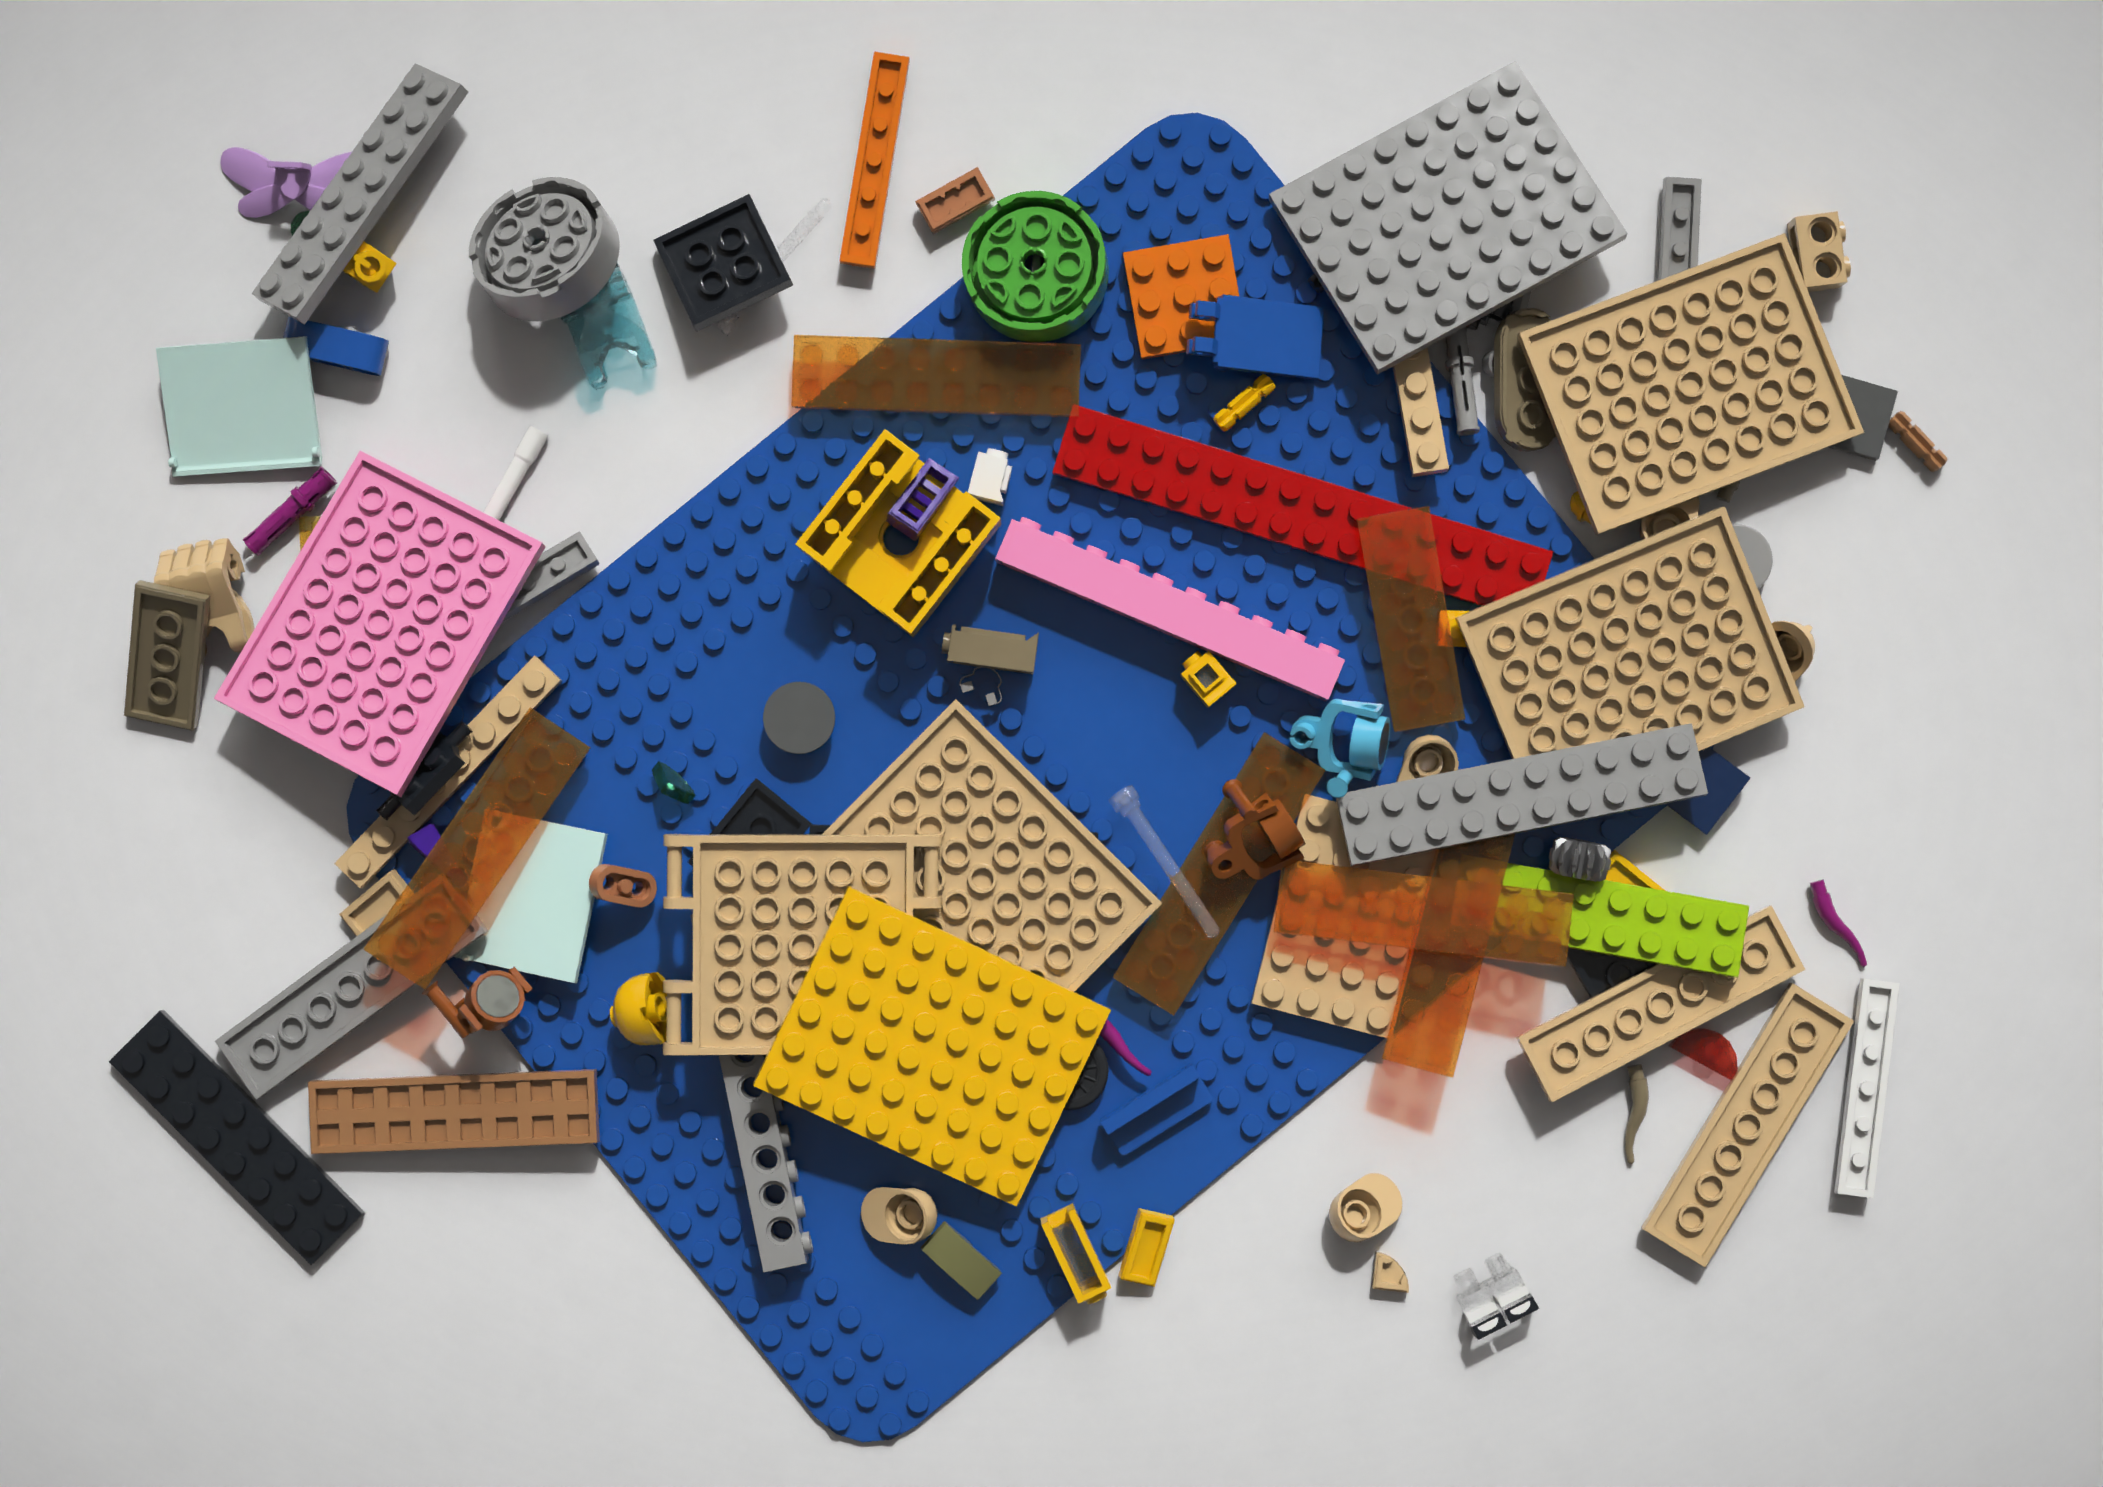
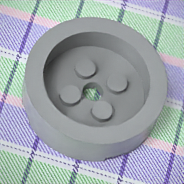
(551, 276)

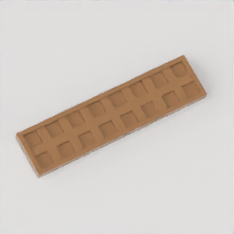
(454, 1111)

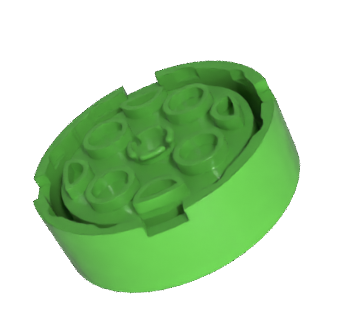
(1050, 299)

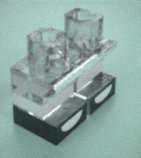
(1507, 1289)

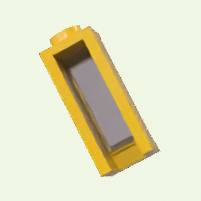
(1076, 1254)

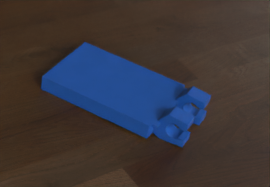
(1260, 336)

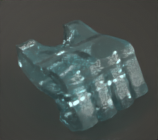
(606, 323)

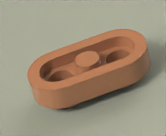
(620, 885)

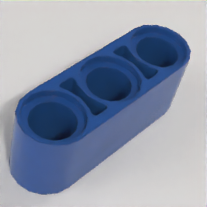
(340, 346)

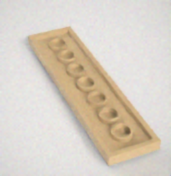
(1653, 1010)
(1747, 1124)

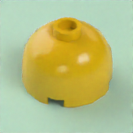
(641, 1009)

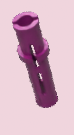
(287, 513)

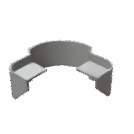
(991, 699)

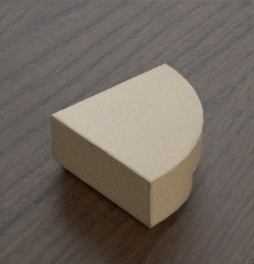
(1388, 1274)

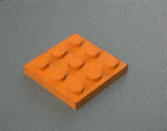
(1167, 281)

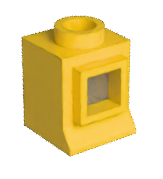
(1206, 677)

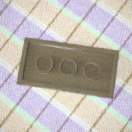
(166, 655)

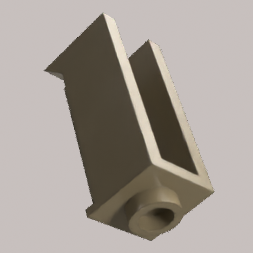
(991, 649)

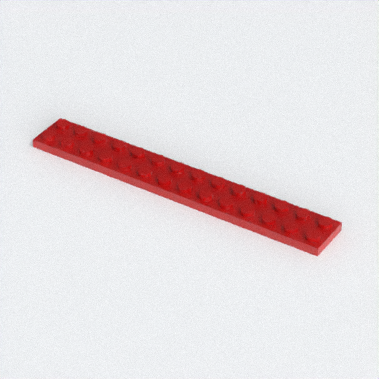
(1278, 503)

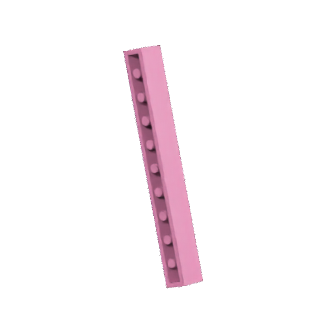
(1169, 609)

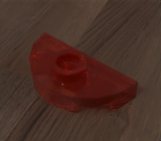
(1709, 1050)

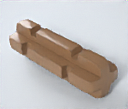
(1917, 441)

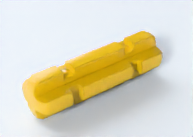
(1244, 402)

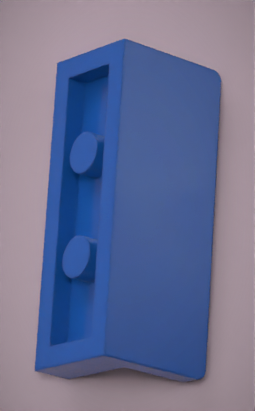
(1156, 1109)

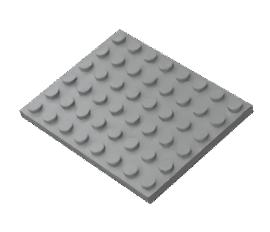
(1447, 217)

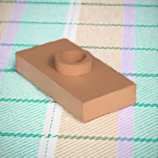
(955, 200)

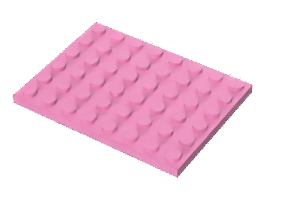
(380, 623)

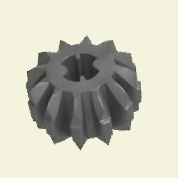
(1579, 859)

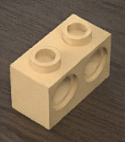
(1809, 252)

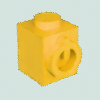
(369, 267)

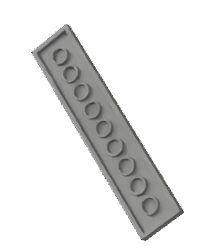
(1521, 794)

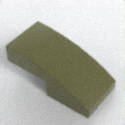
(961, 1260)

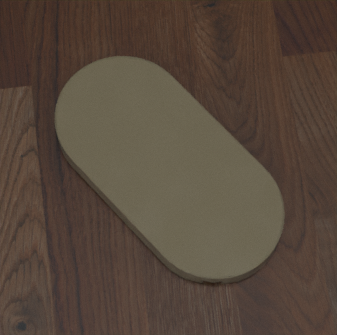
(1517, 402)

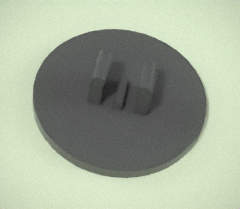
(799, 717)

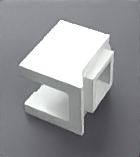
(990, 476)

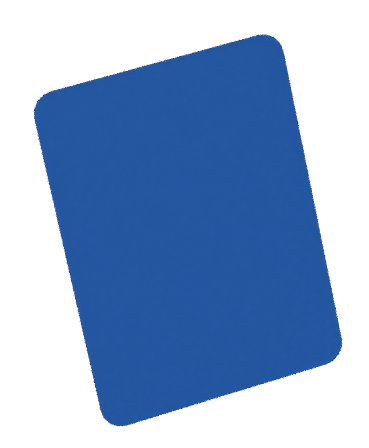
(722, 609)

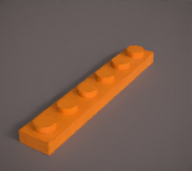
(874, 160)

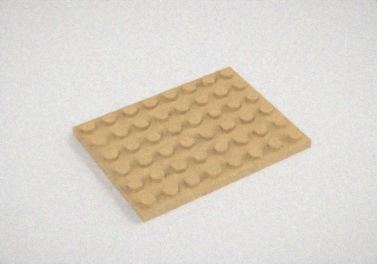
(1690, 384)
(1634, 646)
(1011, 858)

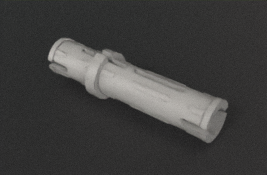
(1461, 382)

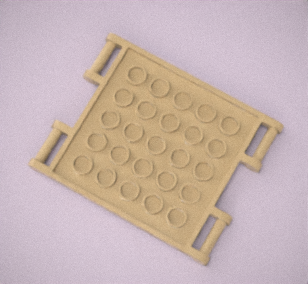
(762, 917)

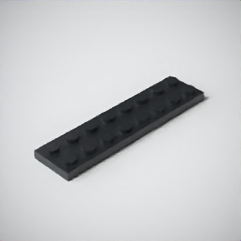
(237, 1137)

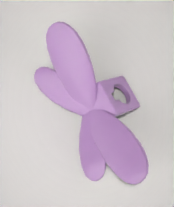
(277, 182)

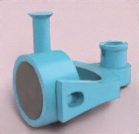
(1367, 744)

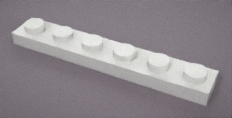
(1866, 1088)

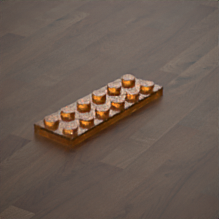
(1411, 618)

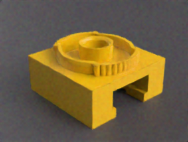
(852, 526)

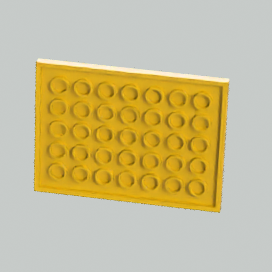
(931, 1046)

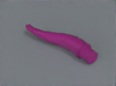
(1827, 913)
(1115, 1040)

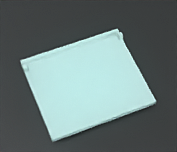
(239, 406)
(542, 905)

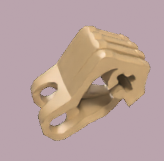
(209, 571)

